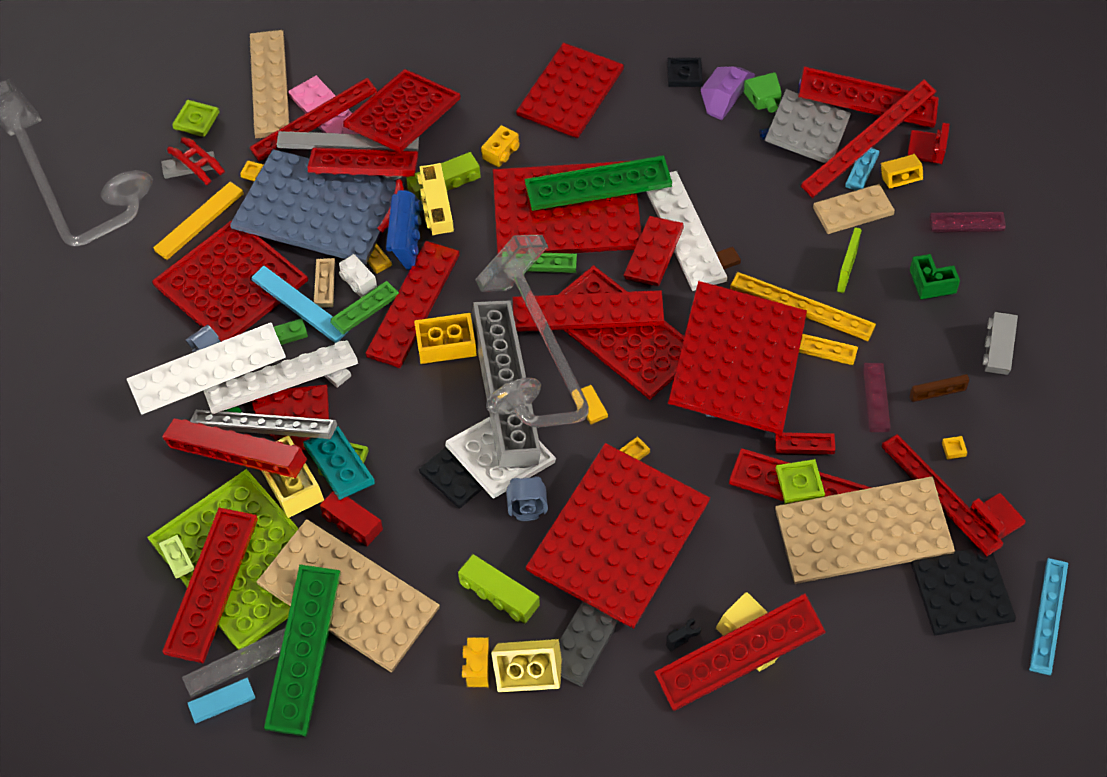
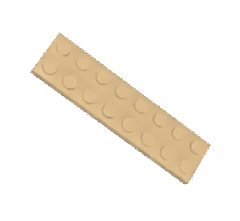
(269, 82)

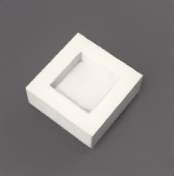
(338, 377)

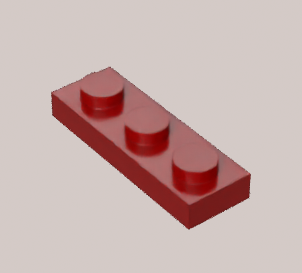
(805, 443)

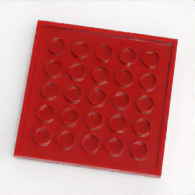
(217, 285)

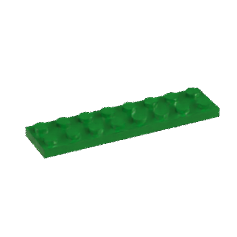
(598, 183)
(302, 650)

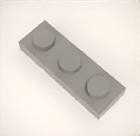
(175, 167)

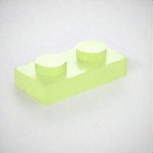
(176, 556)

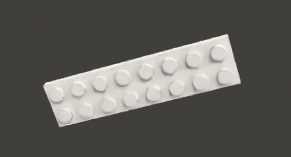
(693, 247)
(205, 368)
(280, 376)

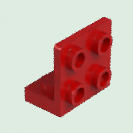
(929, 146)
(998, 515)

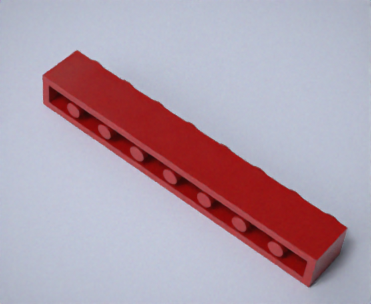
(235, 447)

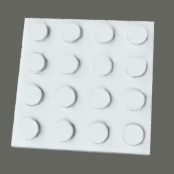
(478, 454)

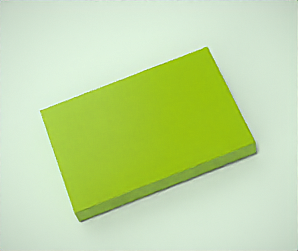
(849, 260)

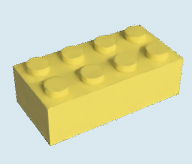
(294, 493)

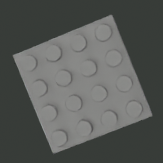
(808, 127)

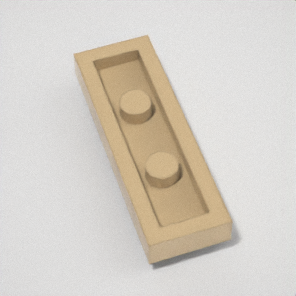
(324, 282)

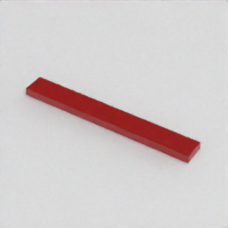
(317, 116)
(951, 504)

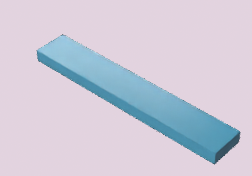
(297, 302)
(1048, 617)

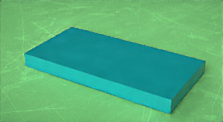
(339, 464)

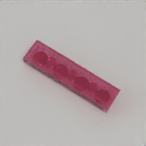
(967, 221)
(876, 397)

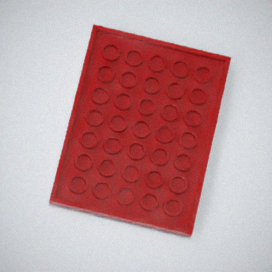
(570, 228)
(738, 357)
(618, 535)

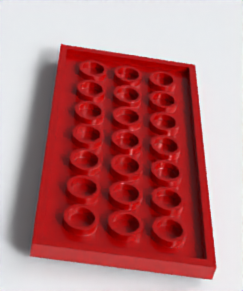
(638, 354)

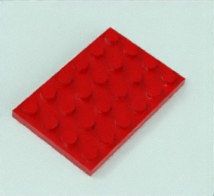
(570, 90)
(401, 110)

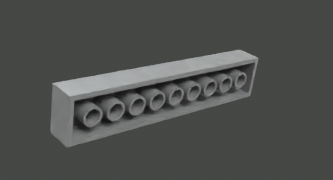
(501, 364)

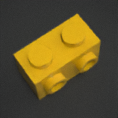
(500, 146)
(902, 171)
(477, 662)

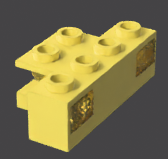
(435, 199)

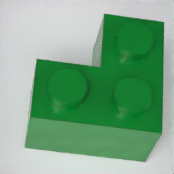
(931, 280)

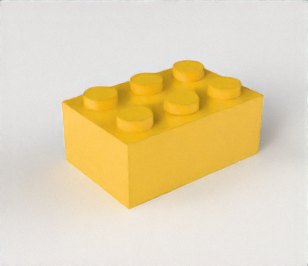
(445, 338)

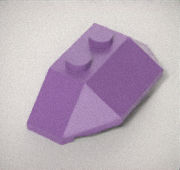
(724, 89)

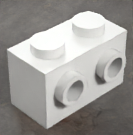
(357, 275)

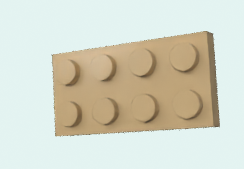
(853, 209)

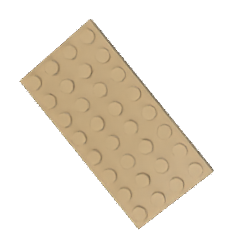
(864, 530)
(371, 605)

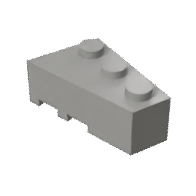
(1000, 343)

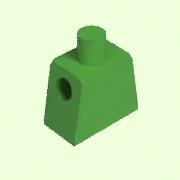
(763, 91)

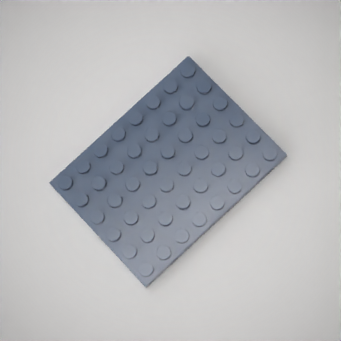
(314, 210)

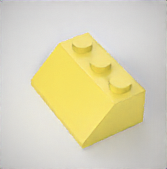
(740, 613)
(527, 665)

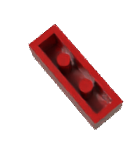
(351, 518)

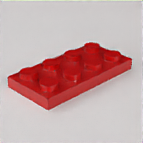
(654, 251)

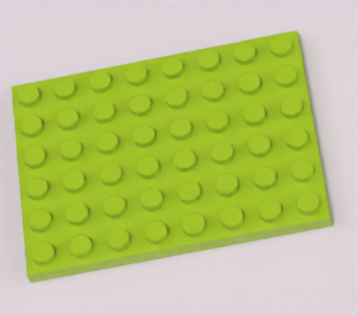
(250, 608)

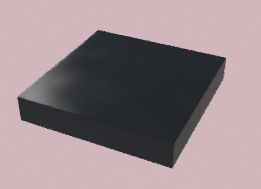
(684, 72)

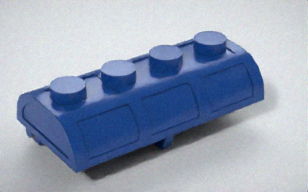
(404, 227)

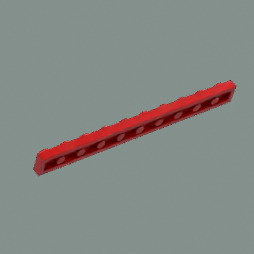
(868, 138)

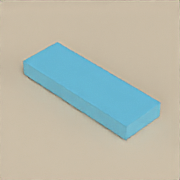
(862, 170)
(221, 700)

